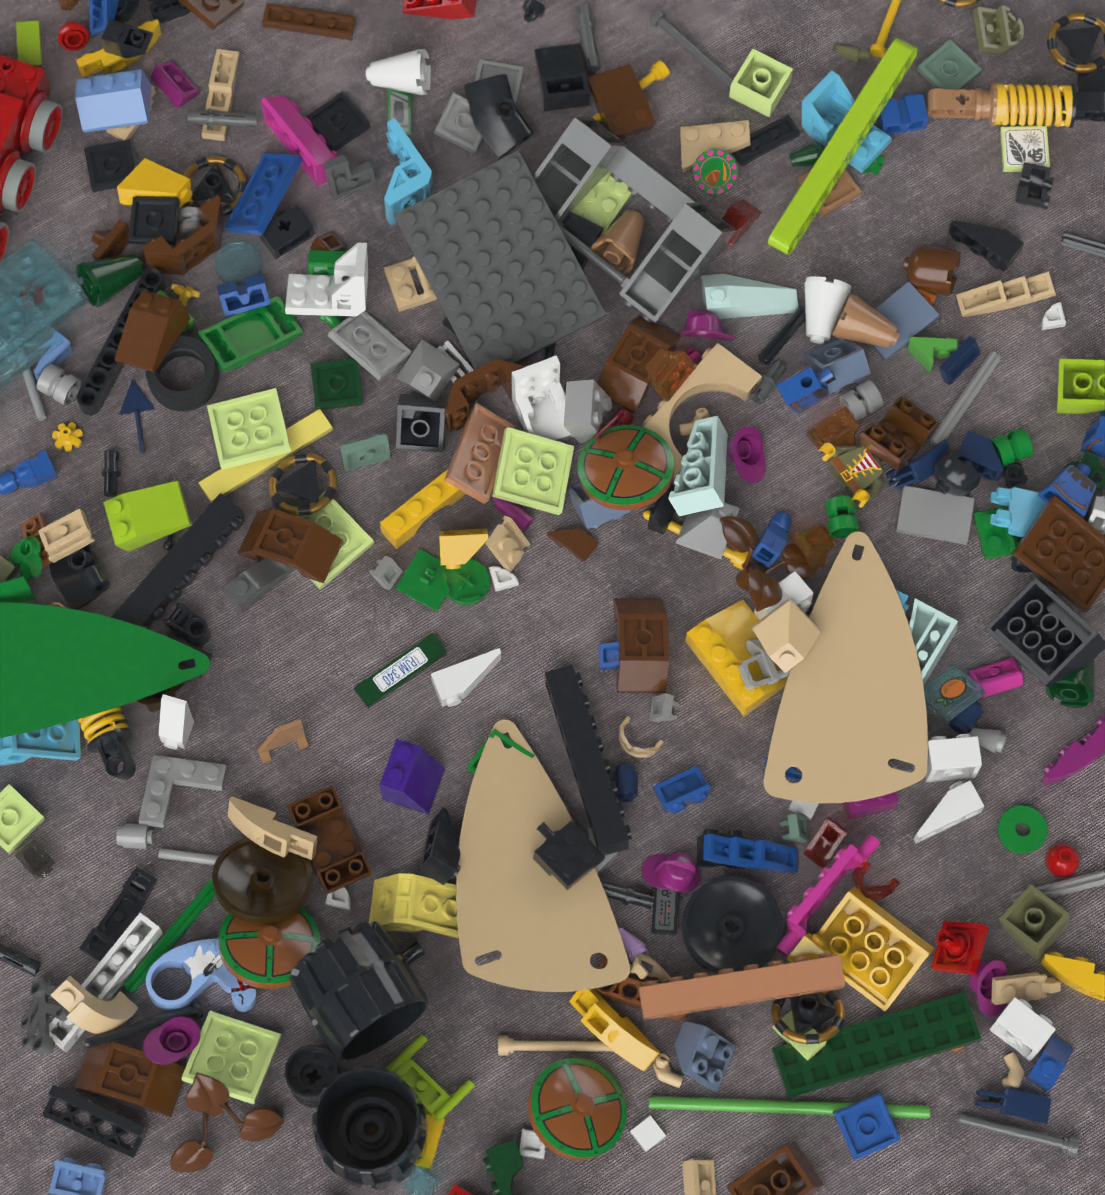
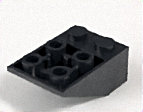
(562, 77)

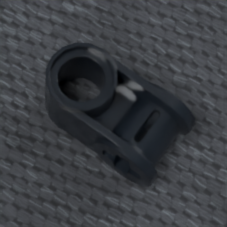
(184, 622)

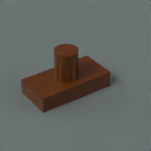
(112, 243)

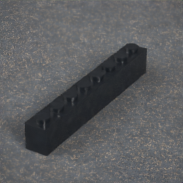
(181, 563)
(587, 761)

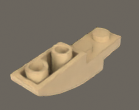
(263, 829)

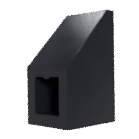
(125, 40)

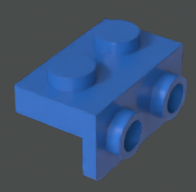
(682, 790)

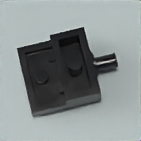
(567, 854)

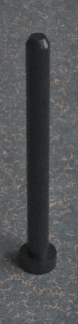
(193, 1010)

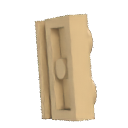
(66, 535)
(507, 543)

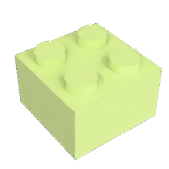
(760, 82)

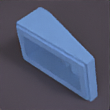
(55, 357)

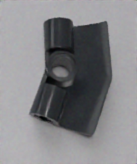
(498, 130)
(78, 580)

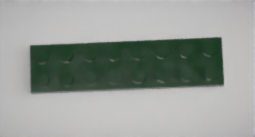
(880, 1045)

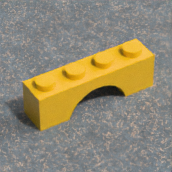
(406, 520)

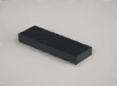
(767, 139)

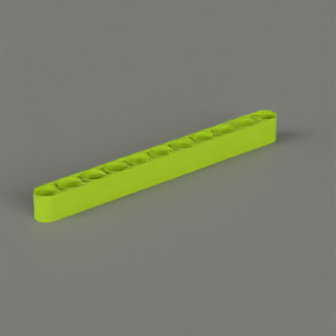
(842, 146)

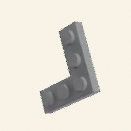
(176, 771)

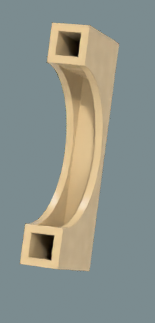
(716, 372)

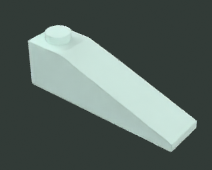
(742, 297)

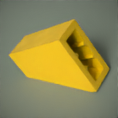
(154, 181)

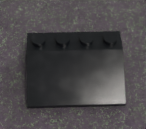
(1045, 634)

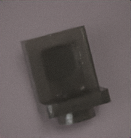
(34, 859)

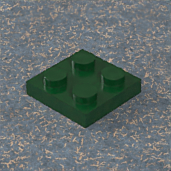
(336, 384)

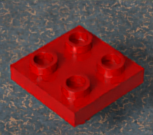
(959, 947)

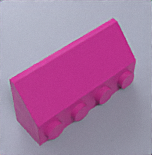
(297, 135)

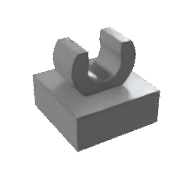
(386, 572)
(662, 708)

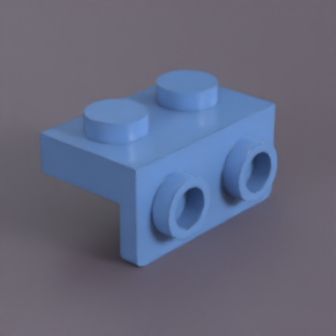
(77, 1179)

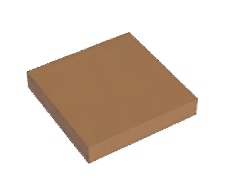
(842, 193)

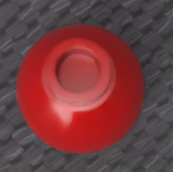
(73, 36)
(1062, 860)

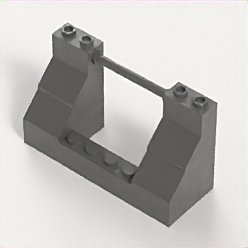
(682, 252)

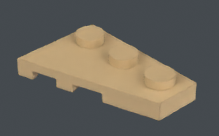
(722, 136)

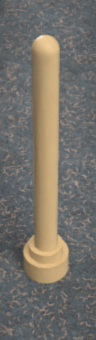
(509, 1045)

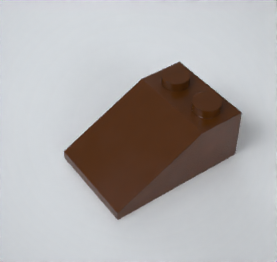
(621, 102)
(151, 330)
(779, 1174)

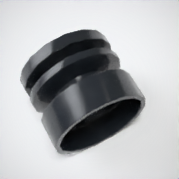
(306, 1065)

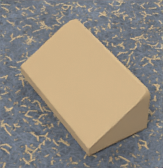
(699, 1177)

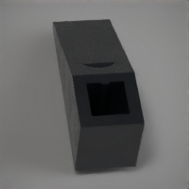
(991, 243)

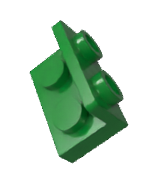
(994, 540)

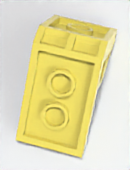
(414, 904)

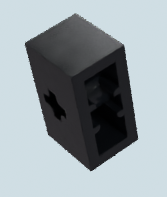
(296, 231)

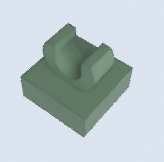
(798, 828)

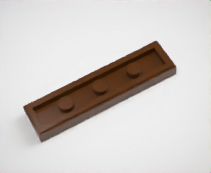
(309, 21)

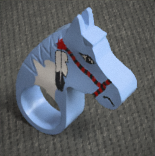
(205, 966)

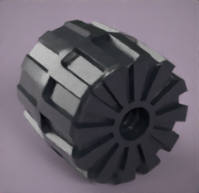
(358, 990)
(363, 1100)

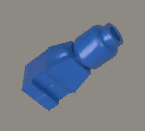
(28, 474)
(773, 539)

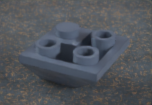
(703, 1054)

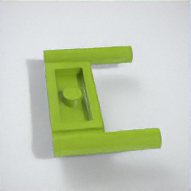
(433, 1097)

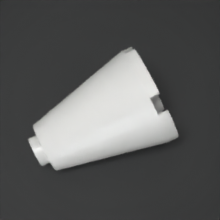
(402, 72)
(823, 306)

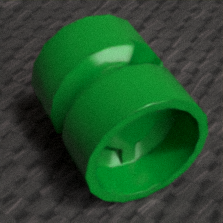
(1015, 445)
(841, 515)

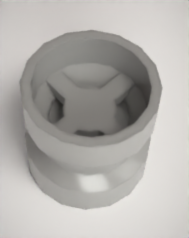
(190, 221)

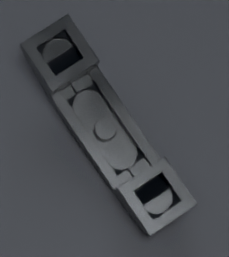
(120, 915)

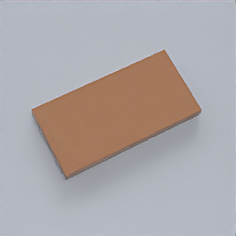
(478, 454)

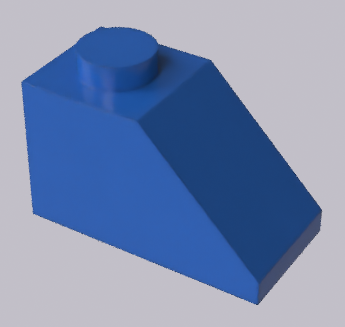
(1050, 1063)

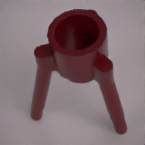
(621, 417)

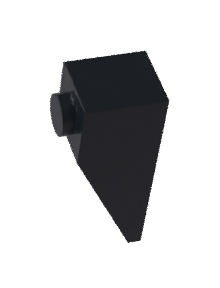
(441, 850)

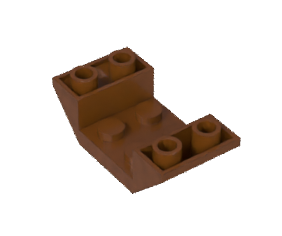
(192, 250)
(624, 372)
(472, 385)
(899, 434)
(292, 543)
(641, 645)
(337, 855)
(130, 1077)

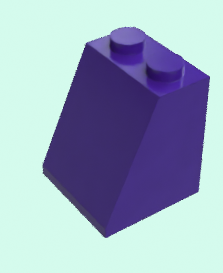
(411, 777)

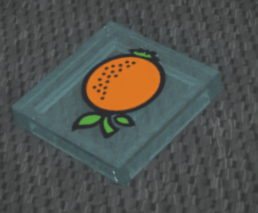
(952, 693)

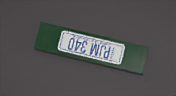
(400, 670)

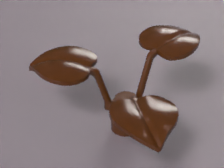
(763, 589)
(210, 1098)

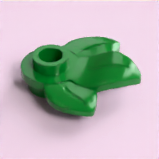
(28, 556)

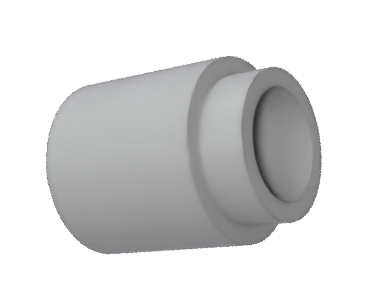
(135, 836)

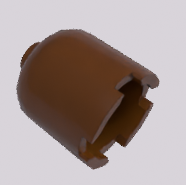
(932, 269)

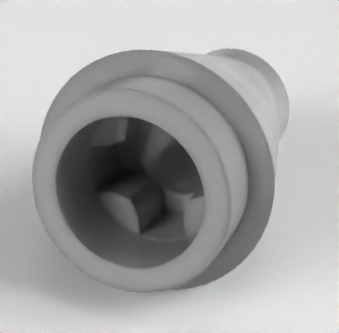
(990, 739)

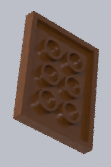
(1065, 553)

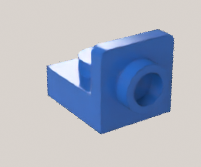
(608, 656)

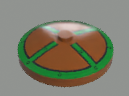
(626, 467)
(266, 952)
(577, 1109)

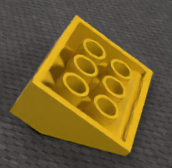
(722, 646)
(874, 948)

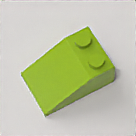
(1080, 386)
(146, 515)

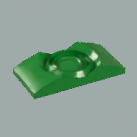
(250, 334)

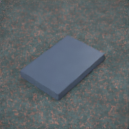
(908, 312)

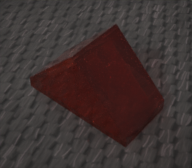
(741, 217)
(826, 842)

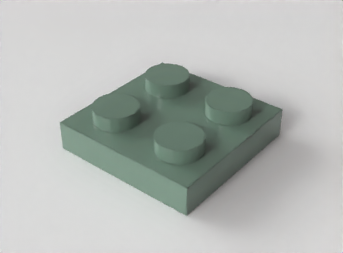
(949, 68)
(365, 452)

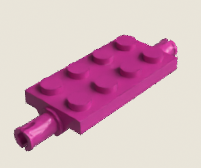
(815, 896)

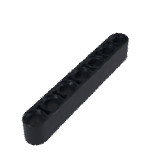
(110, 372)

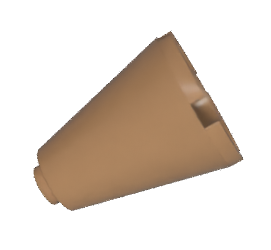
(621, 241)
(864, 324)

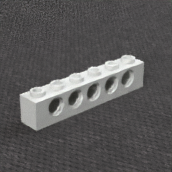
(110, 973)

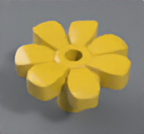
(185, 292)
(67, 436)

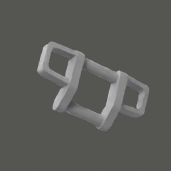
(766, 665)

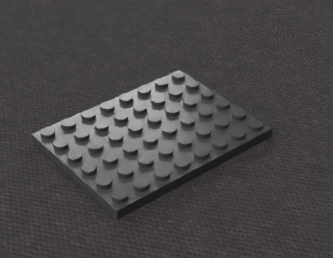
(499, 264)

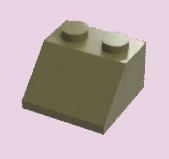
(1035, 922)

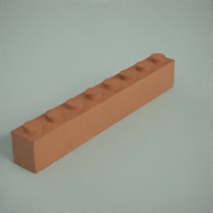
(741, 987)

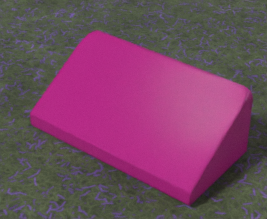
(998, 676)

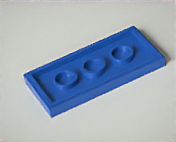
(263, 193)

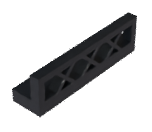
(96, 1111)

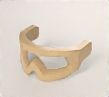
(635, 751)
(657, 971)

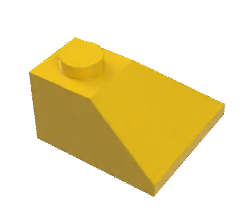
(460, 545)

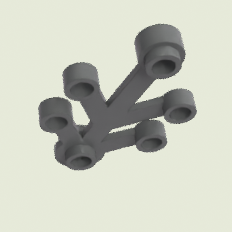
(43, 1042)

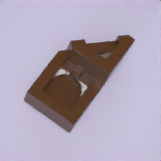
(575, 541)

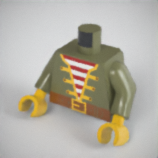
(855, 471)

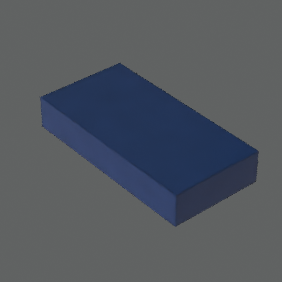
(959, 360)

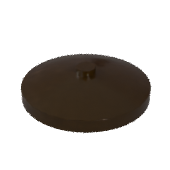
(259, 883)

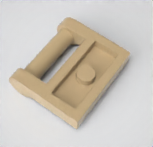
(403, 287)

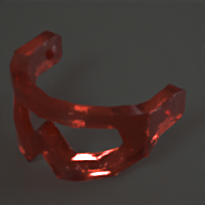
(886, 890)

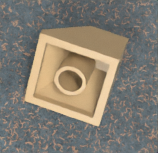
(786, 634)

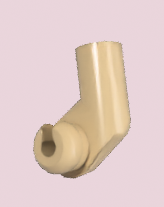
(664, 1072)

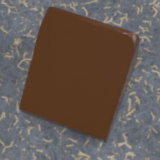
(328, 242)

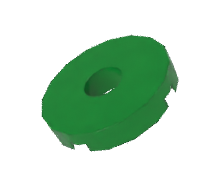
(1032, 820)

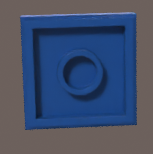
(866, 1126)

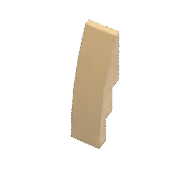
(221, 90)
(1005, 295)

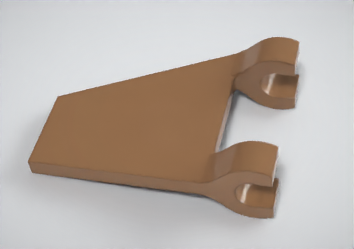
(283, 735)

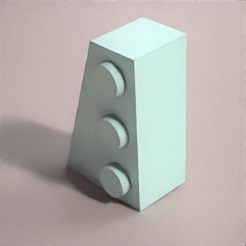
(931, 635)

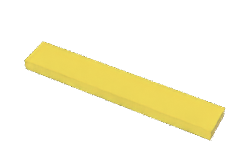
(299, 436)

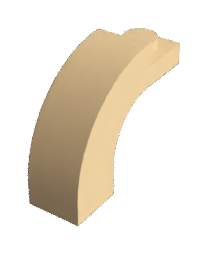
(90, 1012)

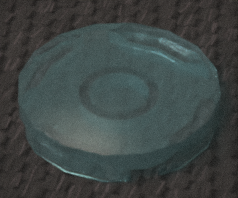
(237, 262)

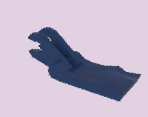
(918, 468)
(1018, 1104)

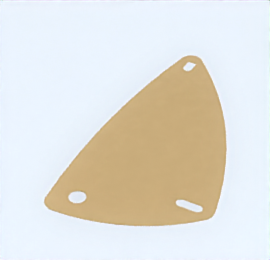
(853, 694)
(510, 900)

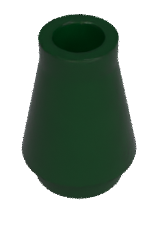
(807, 156)

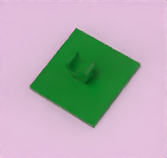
(424, 580)

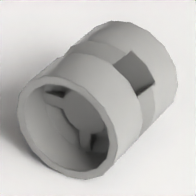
(56, 383)
(863, 400)

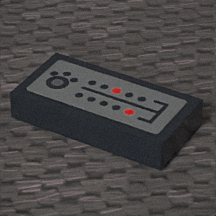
(665, 912)

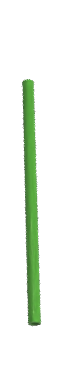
(774, 1106)

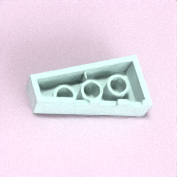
(703, 469)

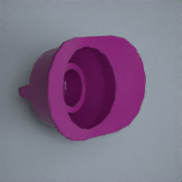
(704, 324)
(748, 454)
(671, 872)
(982, 986)
(172, 1040)

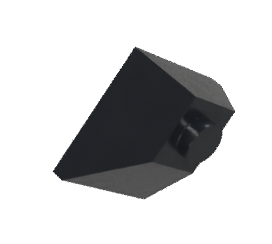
(419, 423)

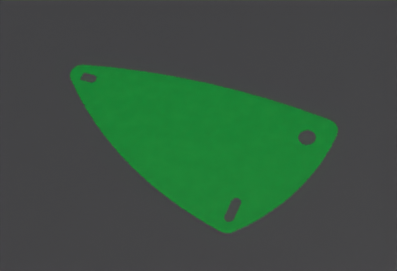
(79, 664)

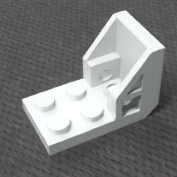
(332, 294)
(540, 399)

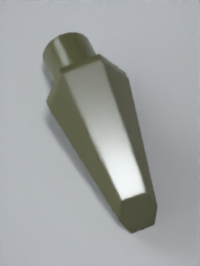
(852, 52)

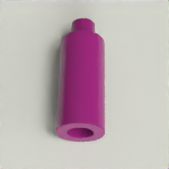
(514, 511)

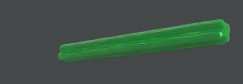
(170, 937)

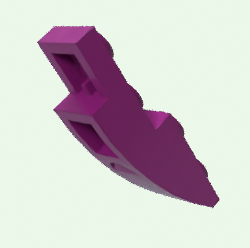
(1077, 757)

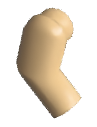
(686, 429)
(1015, 1074)

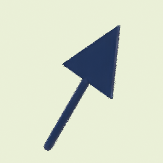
(135, 403)

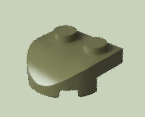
(997, 29)

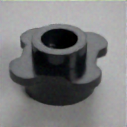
(1016, 469)

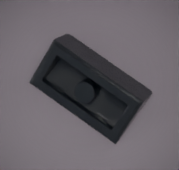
(662, 513)

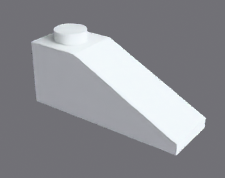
(460, 679)
(175, 722)
(956, 806)

